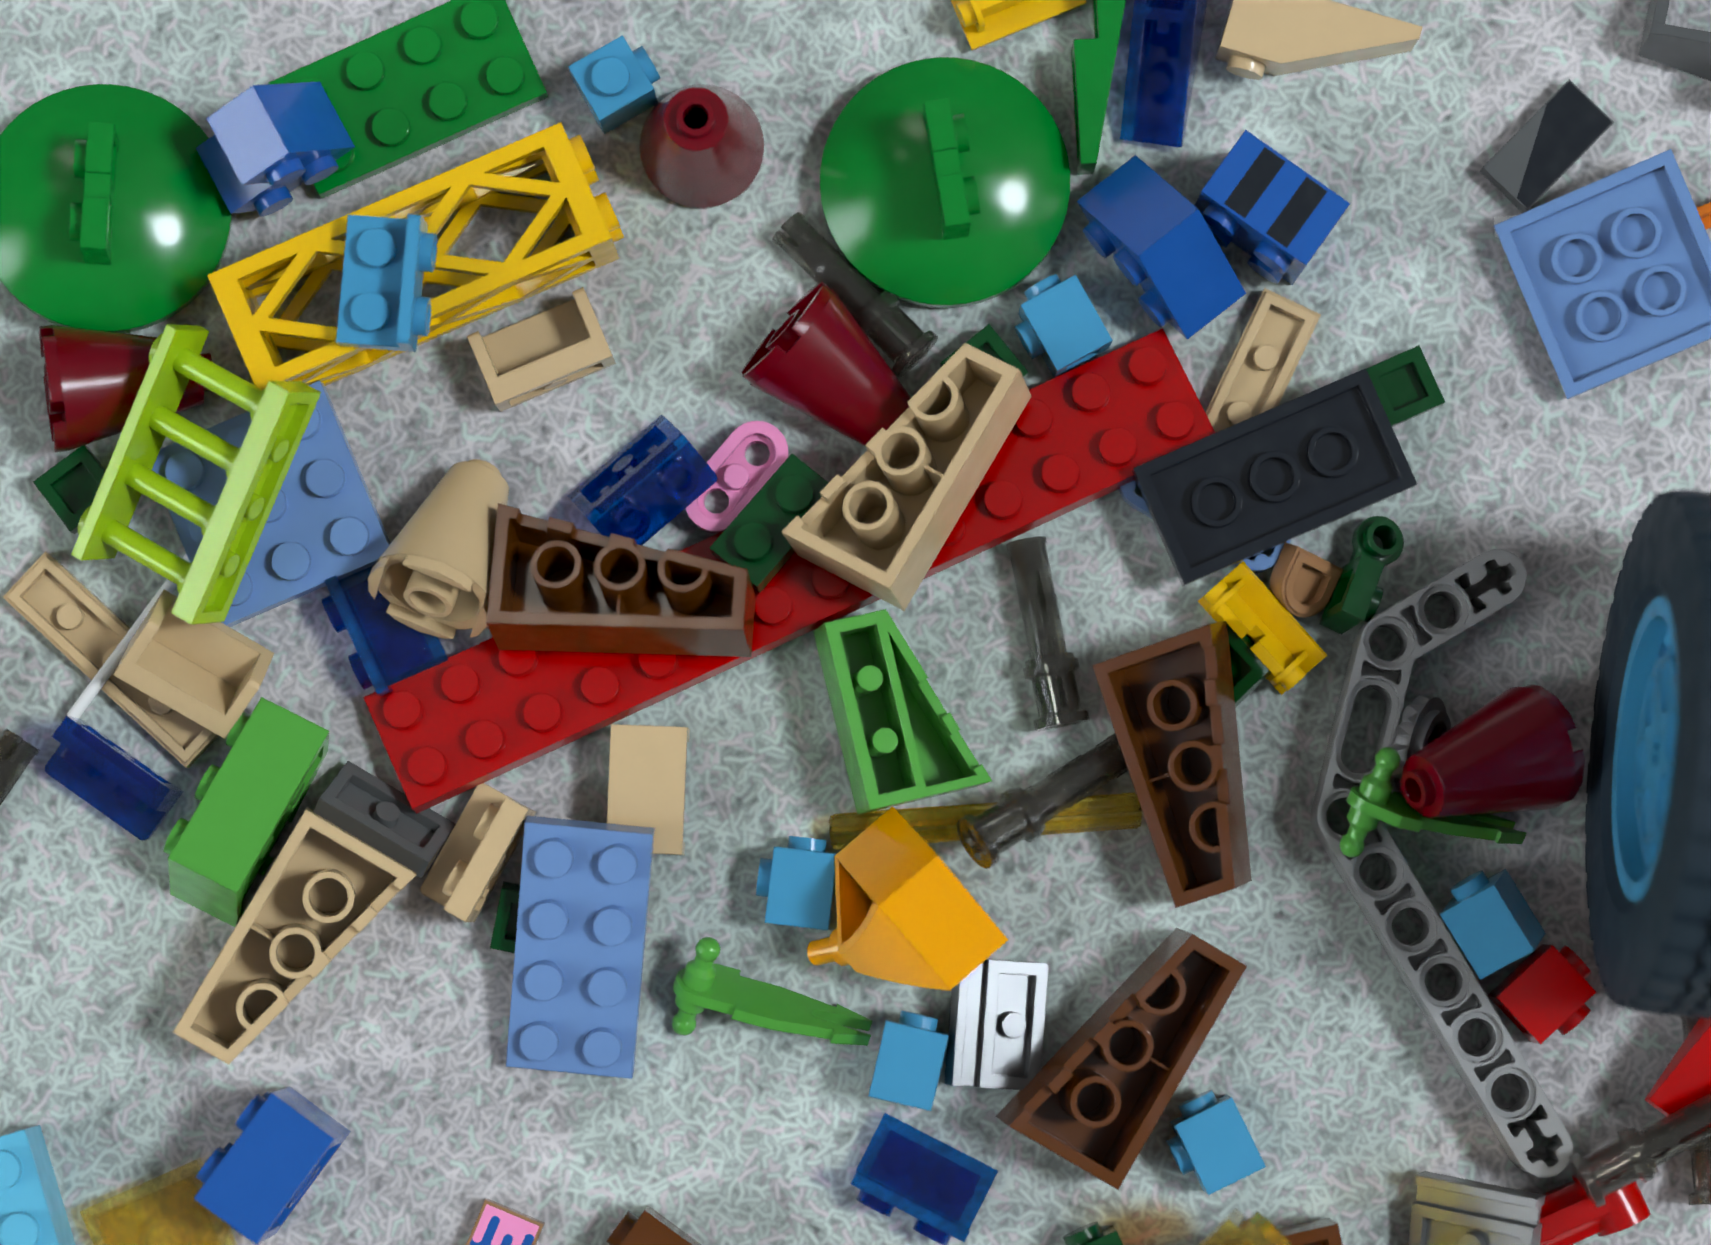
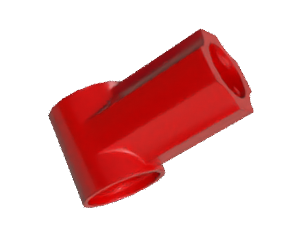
(1571, 1216)

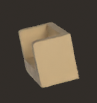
(542, 352)
(196, 668)
(649, 782)

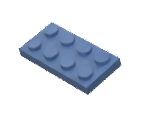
(579, 946)

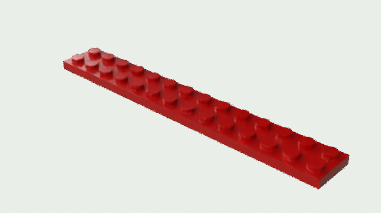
(507, 707)

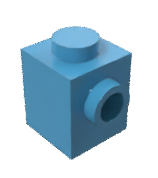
(616, 83)
(1061, 324)
(798, 884)
(1491, 921)
(909, 1061)
(1213, 1142)

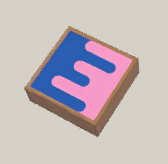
(504, 1226)

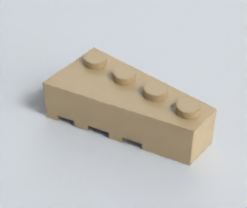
(914, 481)
(299, 919)

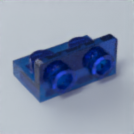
(644, 484)
(384, 646)
(110, 778)
(922, 1179)

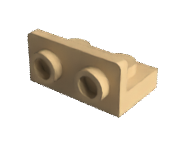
(476, 852)

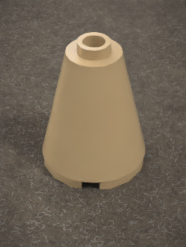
(443, 556)

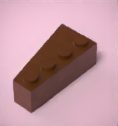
(609, 595)
(1183, 756)
(1126, 1061)

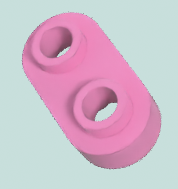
(736, 475)

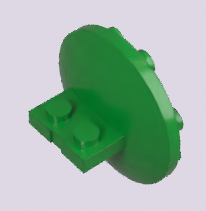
(945, 182)
(107, 209)

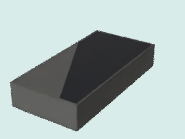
(1546, 146)

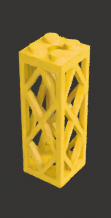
(476, 296)

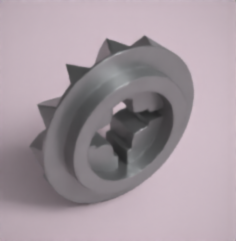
(1420, 725)

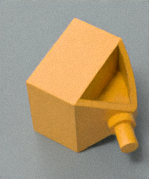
(904, 912)

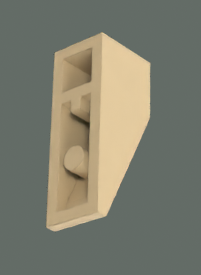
(1306, 35)

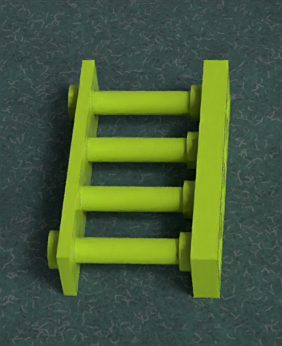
(252, 474)

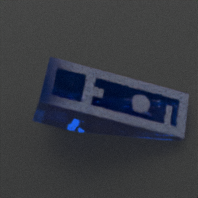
(1161, 70)

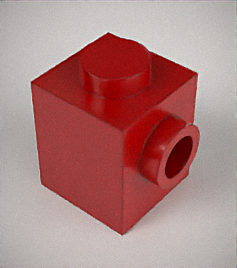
(1545, 993)

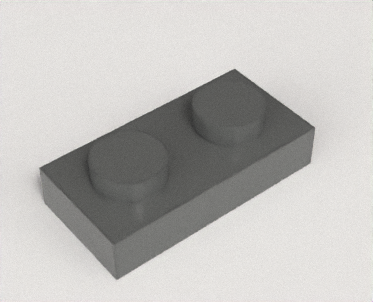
(384, 818)

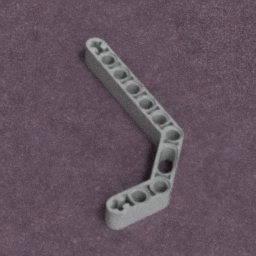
(1403, 890)

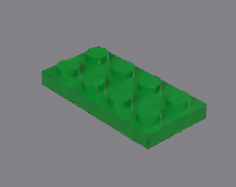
(423, 85)

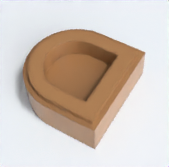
(1303, 581)

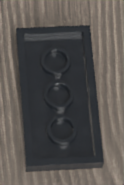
(1274, 477)

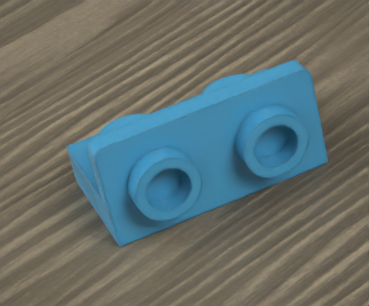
(384, 283)

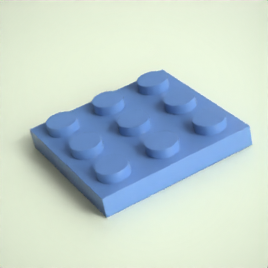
(1614, 273)
(316, 527)

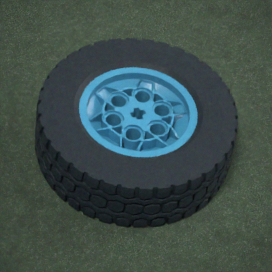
(1654, 768)

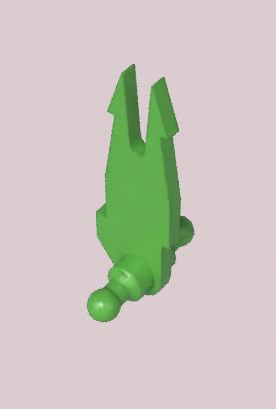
(1376, 803)
(757, 1002)

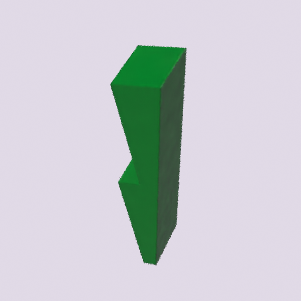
(1091, 80)

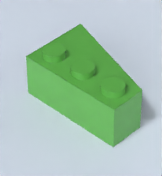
(888, 718)
(244, 809)

